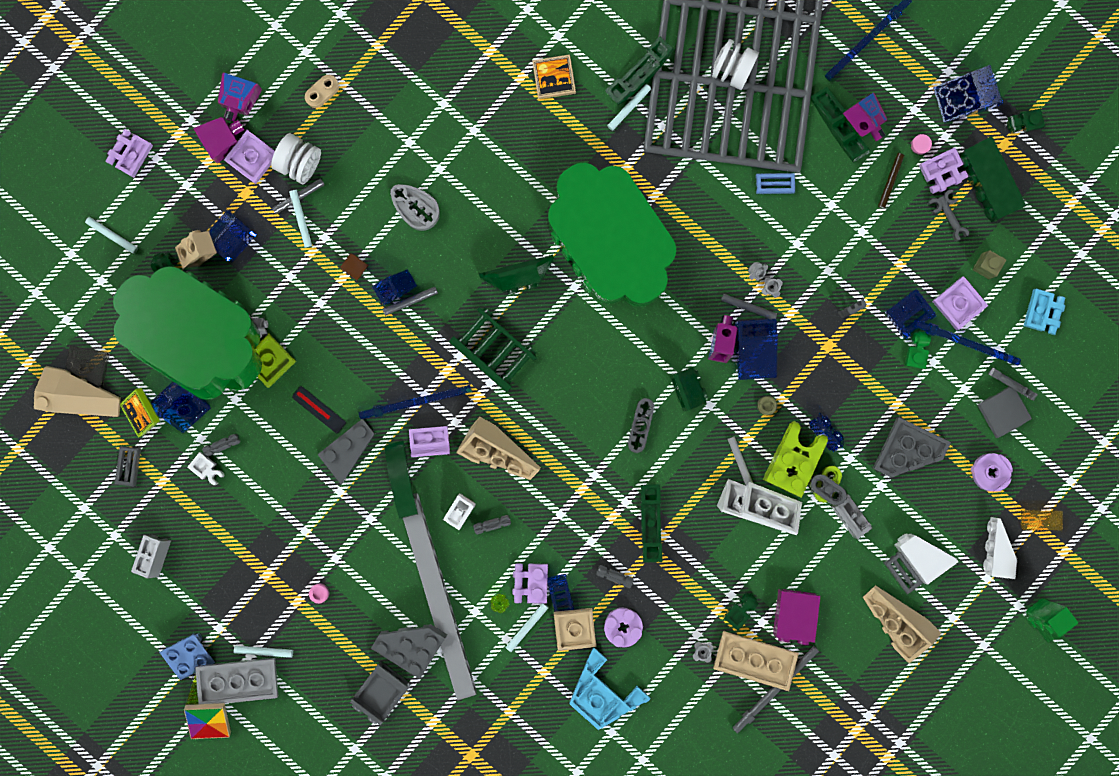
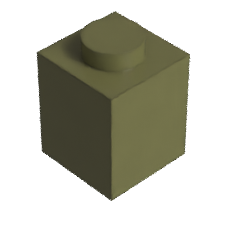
(989, 264)

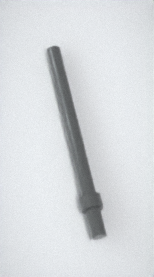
(749, 716)

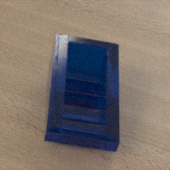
(559, 583)

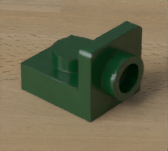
(160, 261)

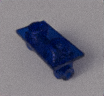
(823, 426)

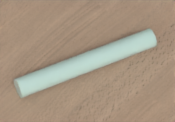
(629, 107)
(300, 218)
(111, 235)
(527, 626)
(263, 651)

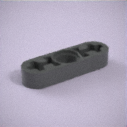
(633, 429)

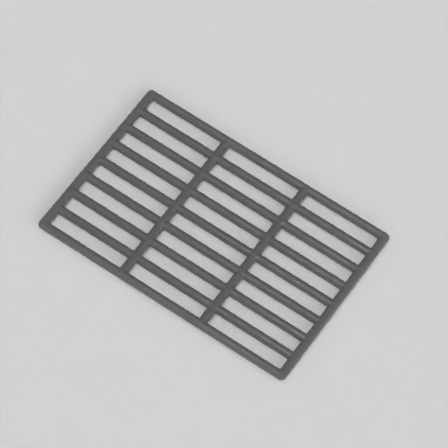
(769, 89)

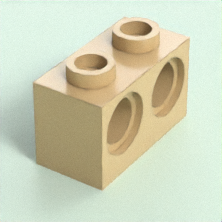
(195, 249)

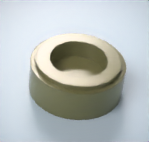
(767, 405)

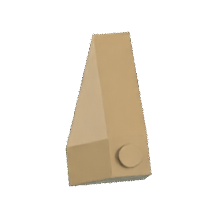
(65, 393)
(490, 445)

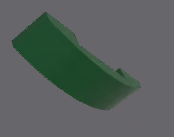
(641, 73)
(400, 479)
(651, 523)

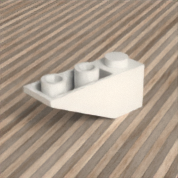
(1000, 554)

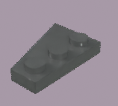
(345, 451)

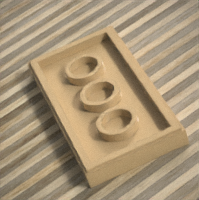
(755, 660)

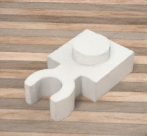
(203, 467)

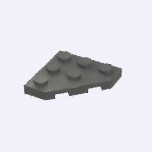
(909, 449)
(410, 647)

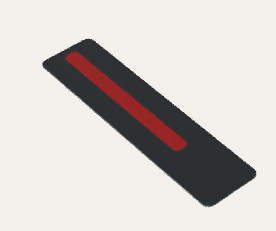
(318, 409)

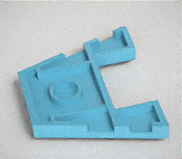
(596, 700)

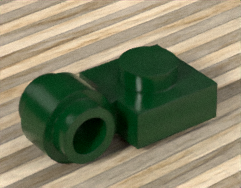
(1029, 120)
(737, 615)

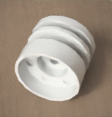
(735, 64)
(296, 158)

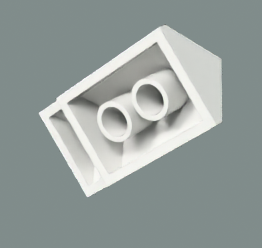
(761, 506)

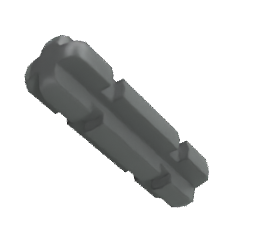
(221, 445)
(492, 524)
(614, 576)

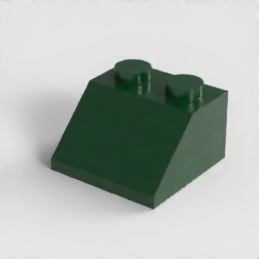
(688, 389)

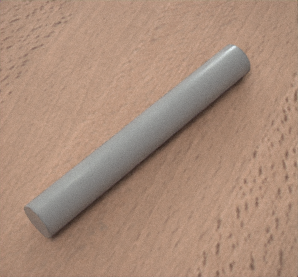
(740, 461)

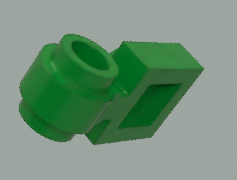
(917, 356)

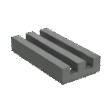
(855, 307)
(137, 451)
(893, 559)

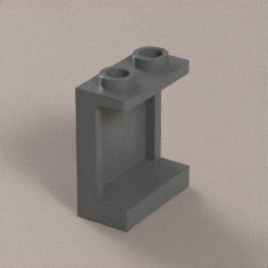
(380, 693)

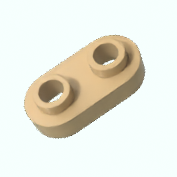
(323, 93)

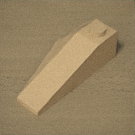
(907, 628)

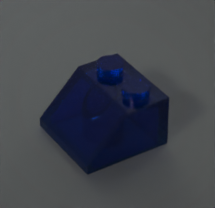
(230, 236)
(179, 407)

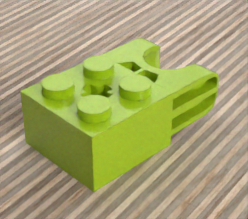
(793, 454)

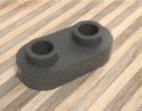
(827, 489)

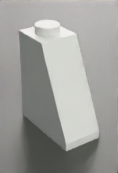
(924, 558)

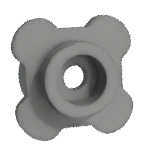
(757, 271)
(777, 286)
(703, 657)

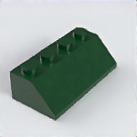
(991, 179)

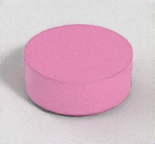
(921, 144)
(319, 593)

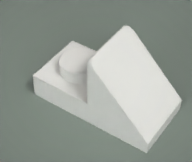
(459, 511)

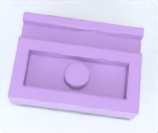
(429, 441)

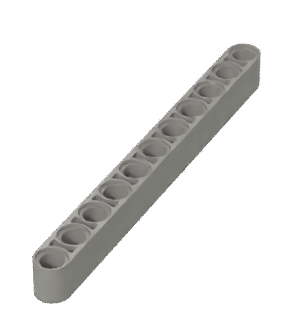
(439, 603)

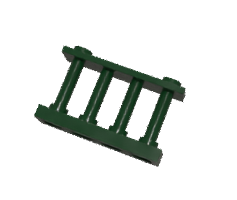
(490, 368)

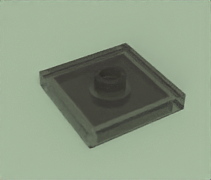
(88, 364)

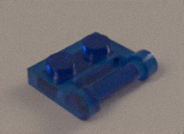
(907, 308)

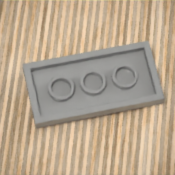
(237, 681)

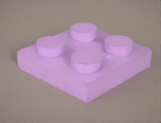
(250, 157)
(960, 303)

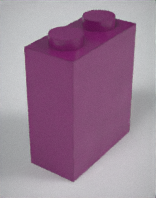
(796, 616)

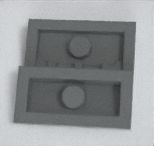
(1004, 412)

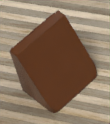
(354, 266)

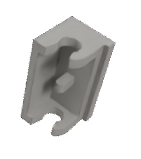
(852, 518)
(150, 556)

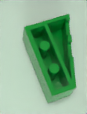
(1050, 619)

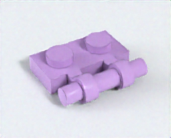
(133, 155)
(941, 164)
(536, 583)

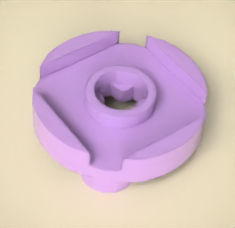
(981, 469)
(621, 638)

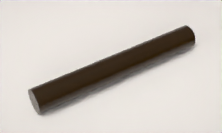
(891, 180)

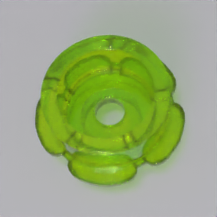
(504, 603)

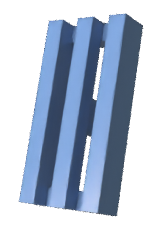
(775, 190)

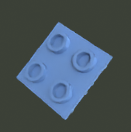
(186, 655)

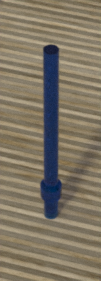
(893, 14)
(933, 329)
(379, 410)

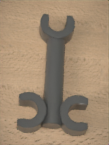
(943, 203)
(1013, 384)

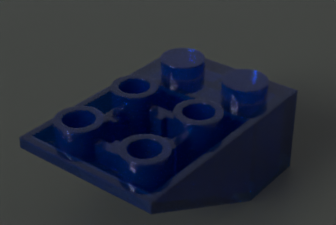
(968, 94)
(756, 349)

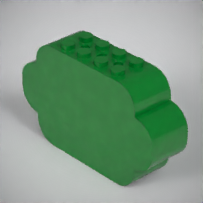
(611, 235)
(188, 332)

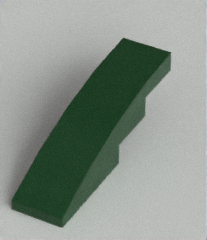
(838, 124)

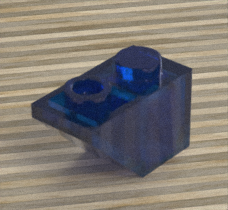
(394, 286)

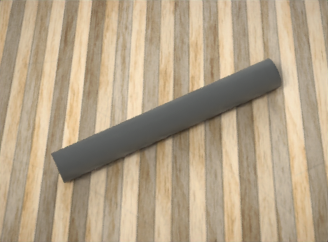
(303, 193)
(409, 301)
(748, 306)

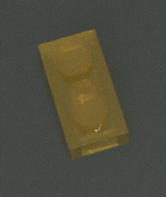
(1041, 520)

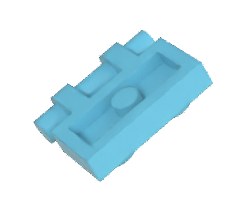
(1039, 311)

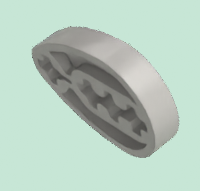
(424, 201)

